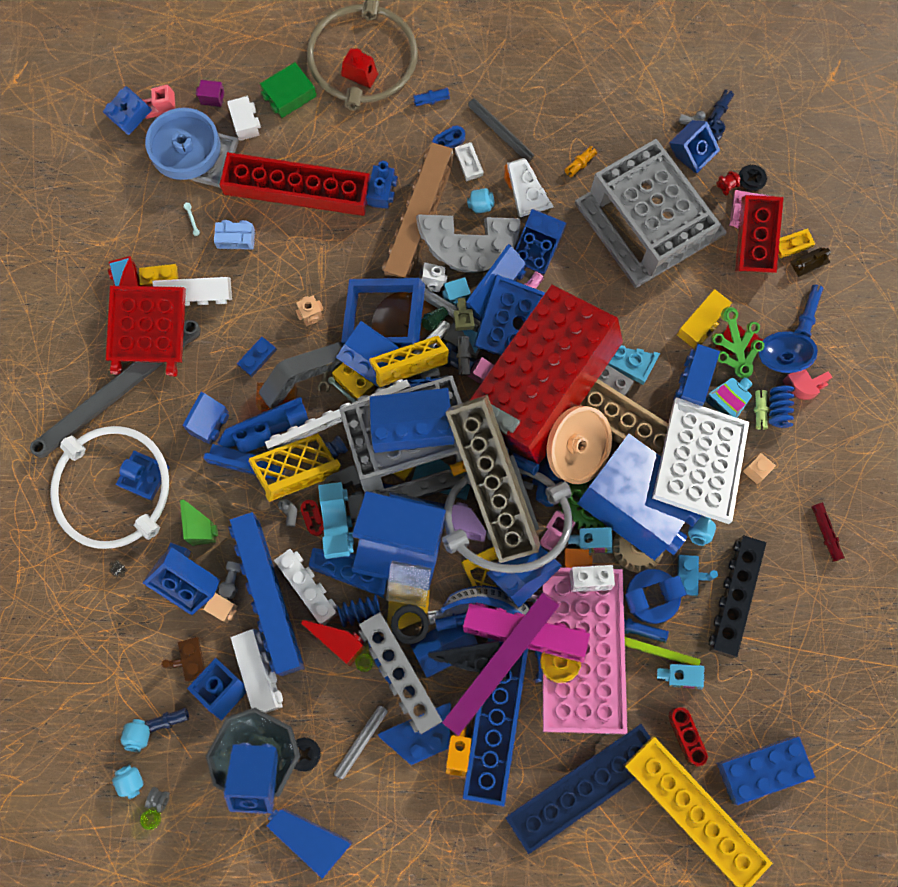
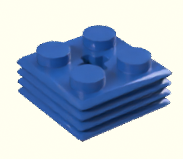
(127, 110)

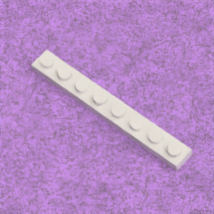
(327, 420)

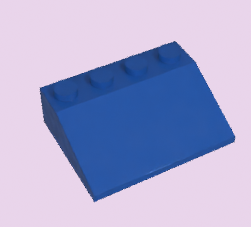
(410, 420)

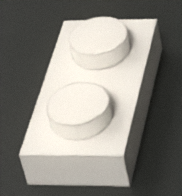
(468, 161)

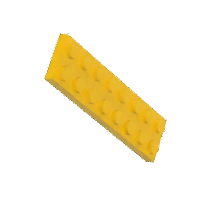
(698, 814)

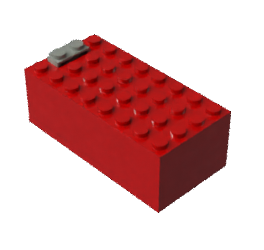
(549, 369)

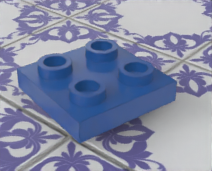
(140, 475)

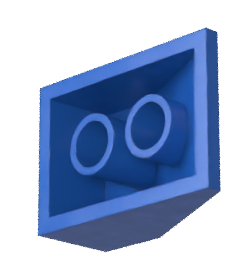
(523, 585)

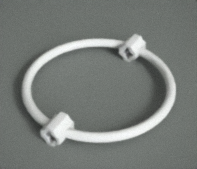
(145, 524)

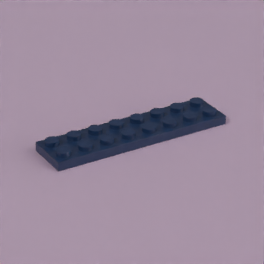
(577, 792)

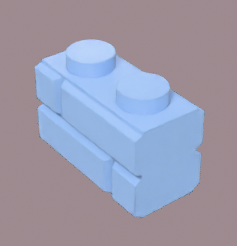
(234, 235)

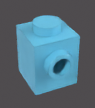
(455, 290)

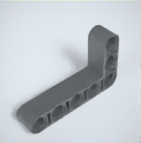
(298, 369)

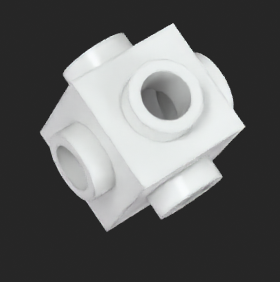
(433, 276)

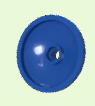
(788, 352)

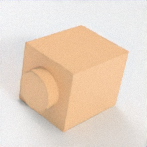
(759, 468)
(221, 608)

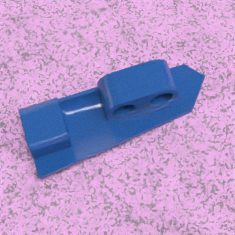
(258, 429)

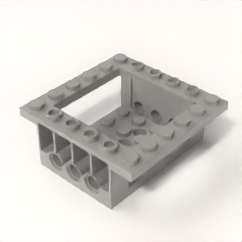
(665, 239)
(373, 465)

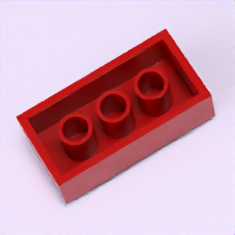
(759, 234)

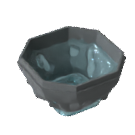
(256, 729)

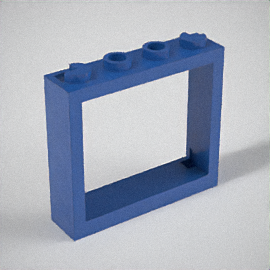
(386, 285)

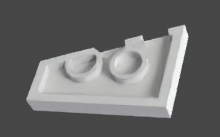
(526, 188)

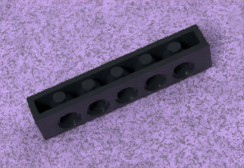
(755, 550)

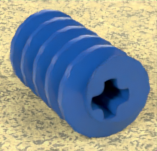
(780, 406)
(358, 611)

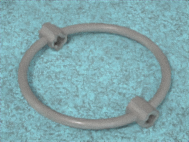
(458, 539)

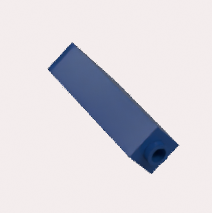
(308, 840)

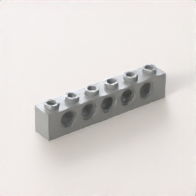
(378, 625)

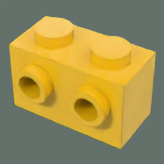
(352, 382)

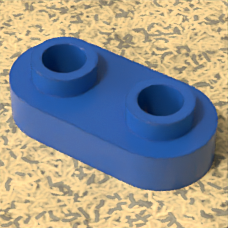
(447, 137)

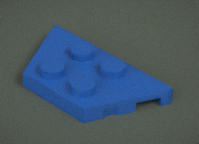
(416, 746)

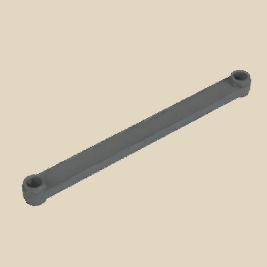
(102, 399)

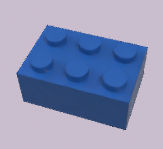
(697, 374)

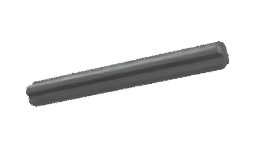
(500, 129)

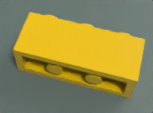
(704, 319)

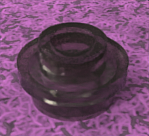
(117, 569)

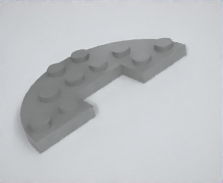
(463, 251)

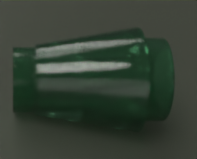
(434, 318)

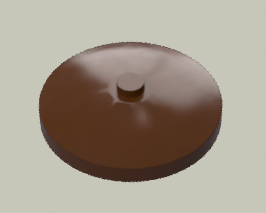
(393, 316)

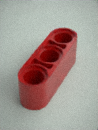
(696, 742)

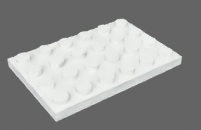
(701, 461)

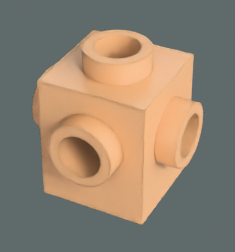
(309, 310)

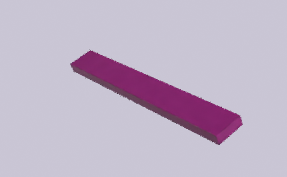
(501, 663)

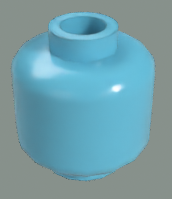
(481, 200)
(702, 531)
(135, 735)
(127, 782)

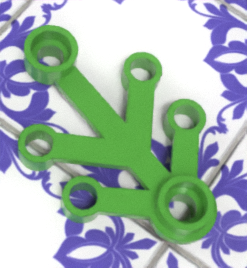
(738, 345)

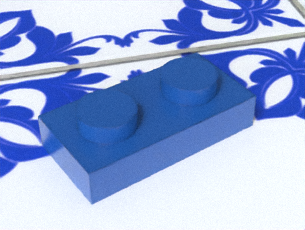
(256, 356)

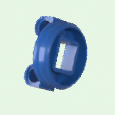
(672, 591)

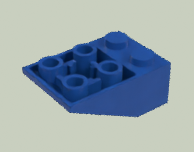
(540, 240)

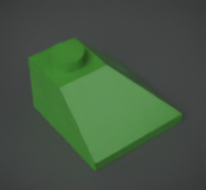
(196, 526)

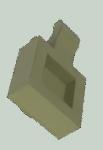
(462, 317)

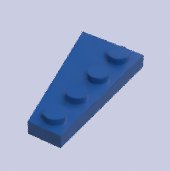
(341, 569)

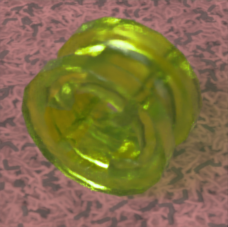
(367, 657)
(143, 820)

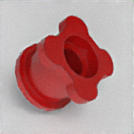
(728, 182)

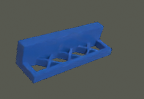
(237, 461)

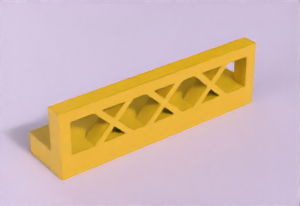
(412, 364)

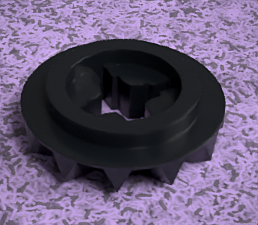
(752, 171)
(314, 754)

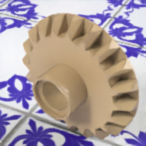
(630, 557)

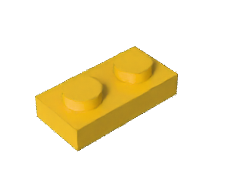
(795, 243)
(162, 272)

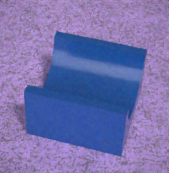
(396, 532)

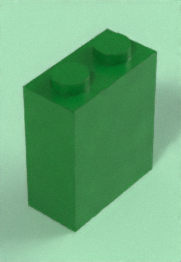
(287, 90)

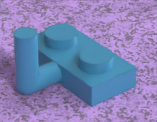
(689, 573)

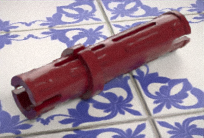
(828, 533)

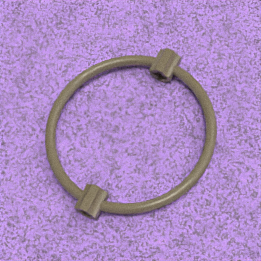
(354, 97)

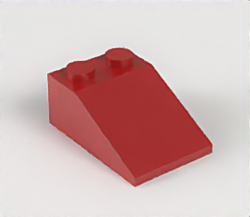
(339, 641)

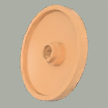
(579, 444)

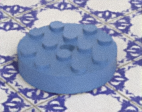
(199, 141)

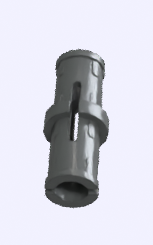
(463, 356)

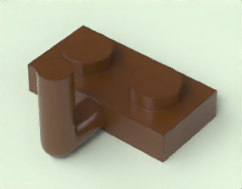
(190, 660)

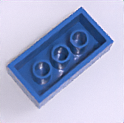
(765, 770)

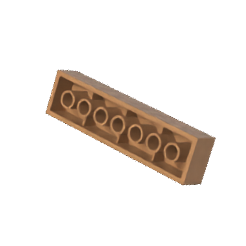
(424, 201)

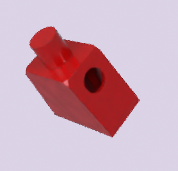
(359, 68)

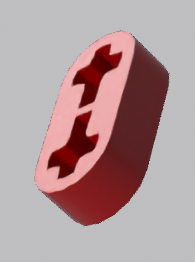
(308, 520)

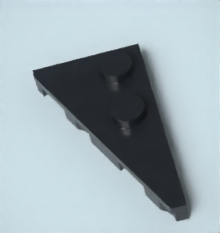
(468, 657)

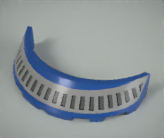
(491, 596)

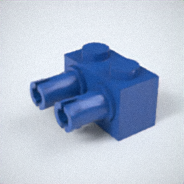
(381, 186)

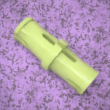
(761, 409)

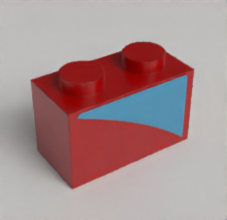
(124, 272)

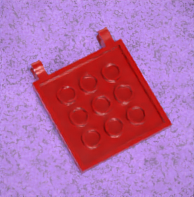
(145, 326)

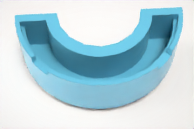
(336, 523)

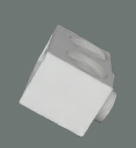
(592, 578)

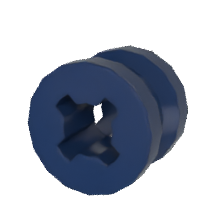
(718, 127)
(336, 447)

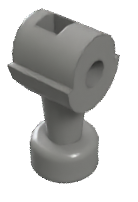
(228, 588)

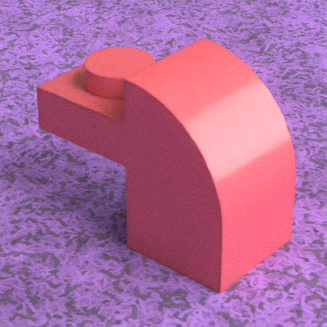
(162, 101)
(804, 385)

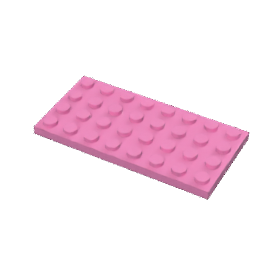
(598, 693)

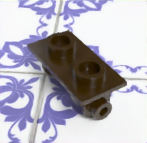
(811, 261)

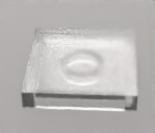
(408, 584)

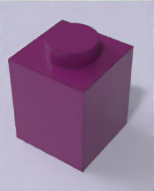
(210, 93)

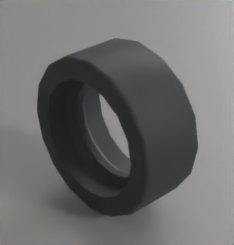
(410, 639)

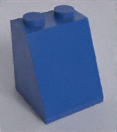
(251, 778)

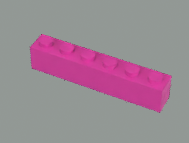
(551, 639)

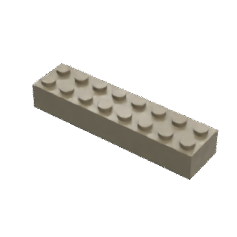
(493, 479)

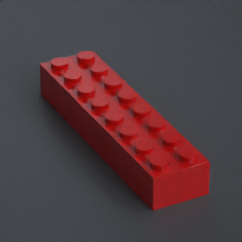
(295, 184)

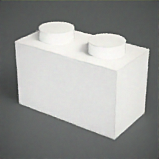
(243, 118)

